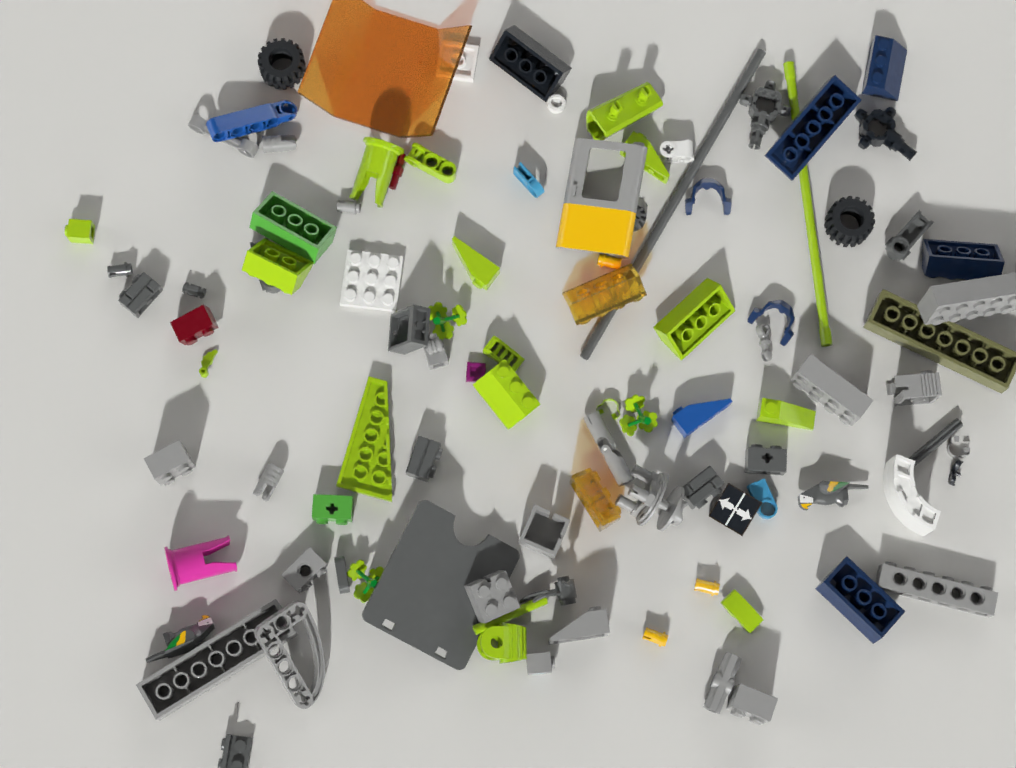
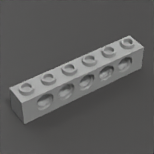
(986, 597)

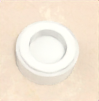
(556, 103)

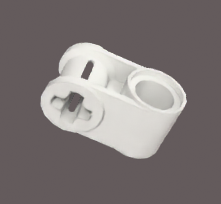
(676, 152)

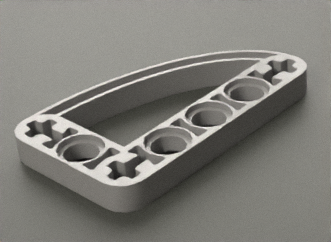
(282, 655)

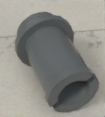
(120, 270)

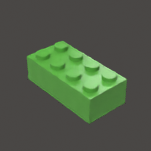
(292, 227)

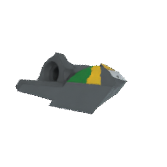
(827, 493)
(185, 639)

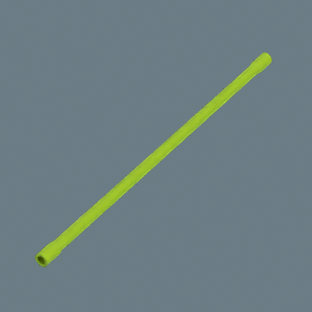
(824, 331)

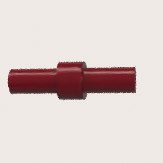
(397, 172)

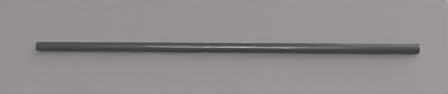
(680, 191)

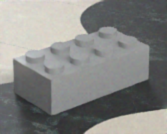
(831, 390)

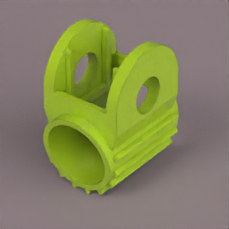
(511, 643)

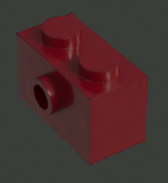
(194, 325)

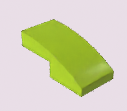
(741, 611)

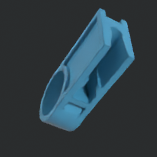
(528, 180)
(761, 492)

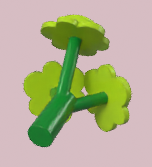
(442, 325)
(646, 419)
(364, 591)

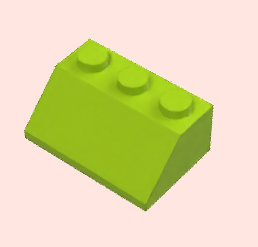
(276, 266)
(506, 394)

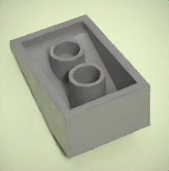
(587, 626)

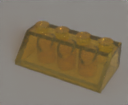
(604, 294)

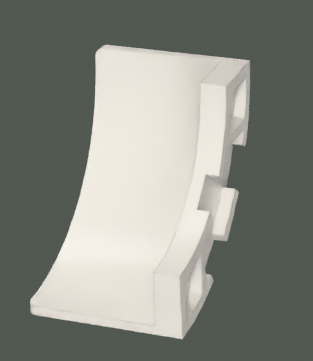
(904, 498)

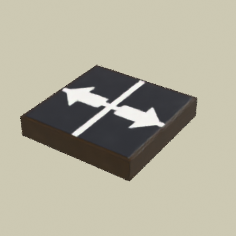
(735, 509)

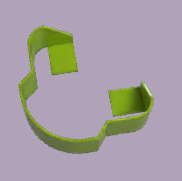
(613, 415)

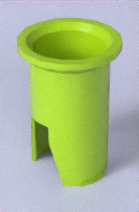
(377, 163)

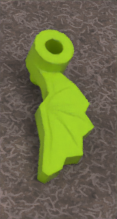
(206, 362)

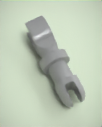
(763, 333)

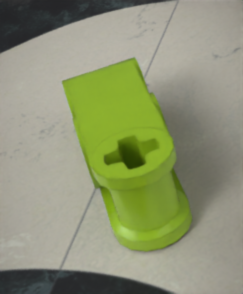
(420, 156)

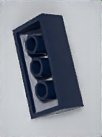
(960, 259)
(860, 600)

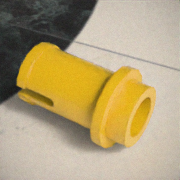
(609, 261)
(707, 587)
(655, 636)

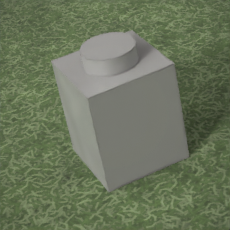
(540, 663)

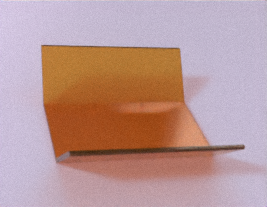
(382, 69)

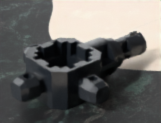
(890, 138)

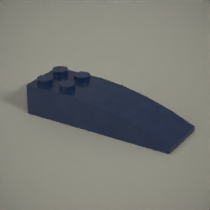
(812, 127)

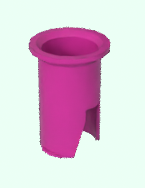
(188, 563)

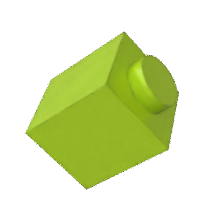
(80, 231)

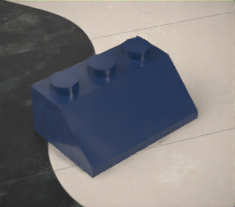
(884, 68)

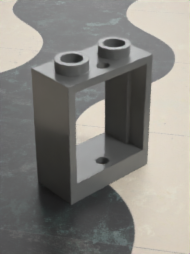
(410, 329)

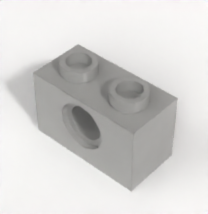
(307, 559)

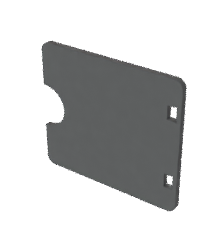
(426, 582)

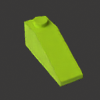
(653, 164)
(479, 268)
(785, 414)

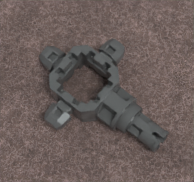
(762, 120)

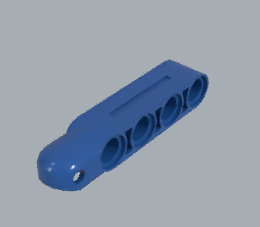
(250, 120)

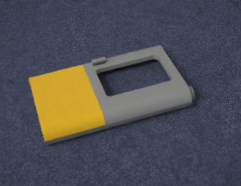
(596, 223)

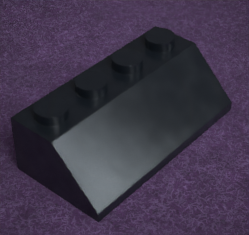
(529, 63)

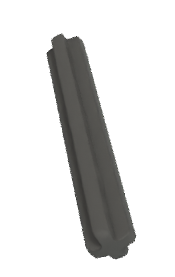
(936, 441)

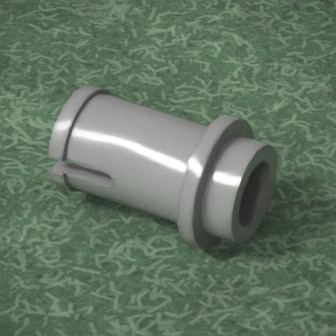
(349, 206)

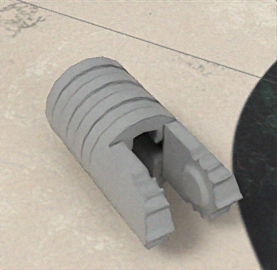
(279, 143)
(270, 478)

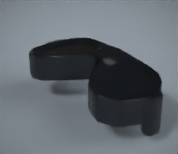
(952, 476)

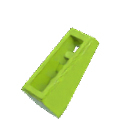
(501, 345)

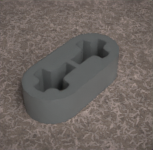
(341, 572)

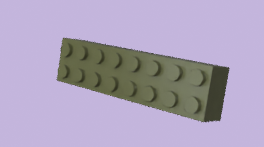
(942, 343)

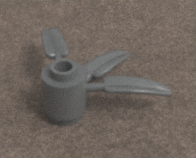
(564, 591)

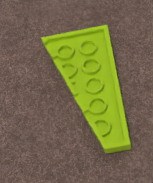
(368, 455)

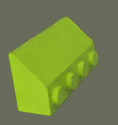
(694, 318)

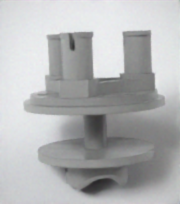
(651, 498)

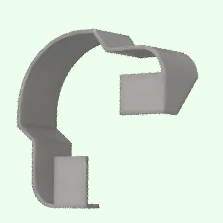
(956, 439)

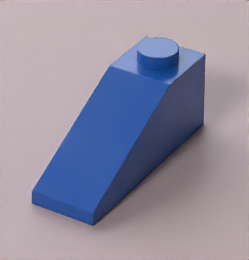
(696, 415)

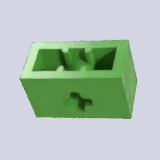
(323, 503)

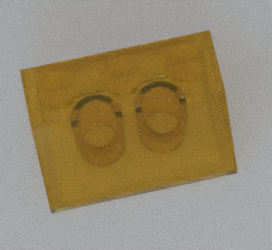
(595, 498)

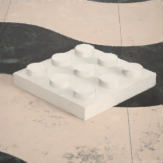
(371, 280)

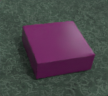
(475, 371)

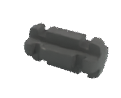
(194, 290)

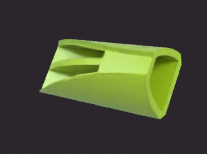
(622, 111)

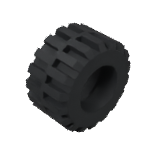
(279, 50)
(856, 209)

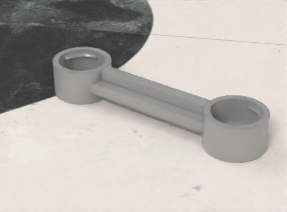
(243, 145)

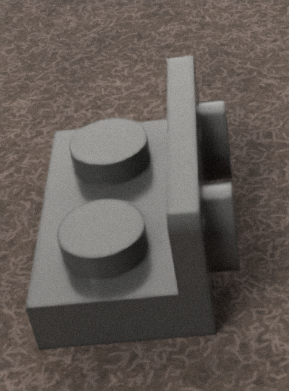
(236, 751)

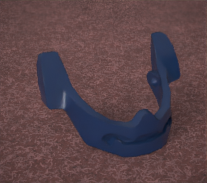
(708, 183)
(783, 307)

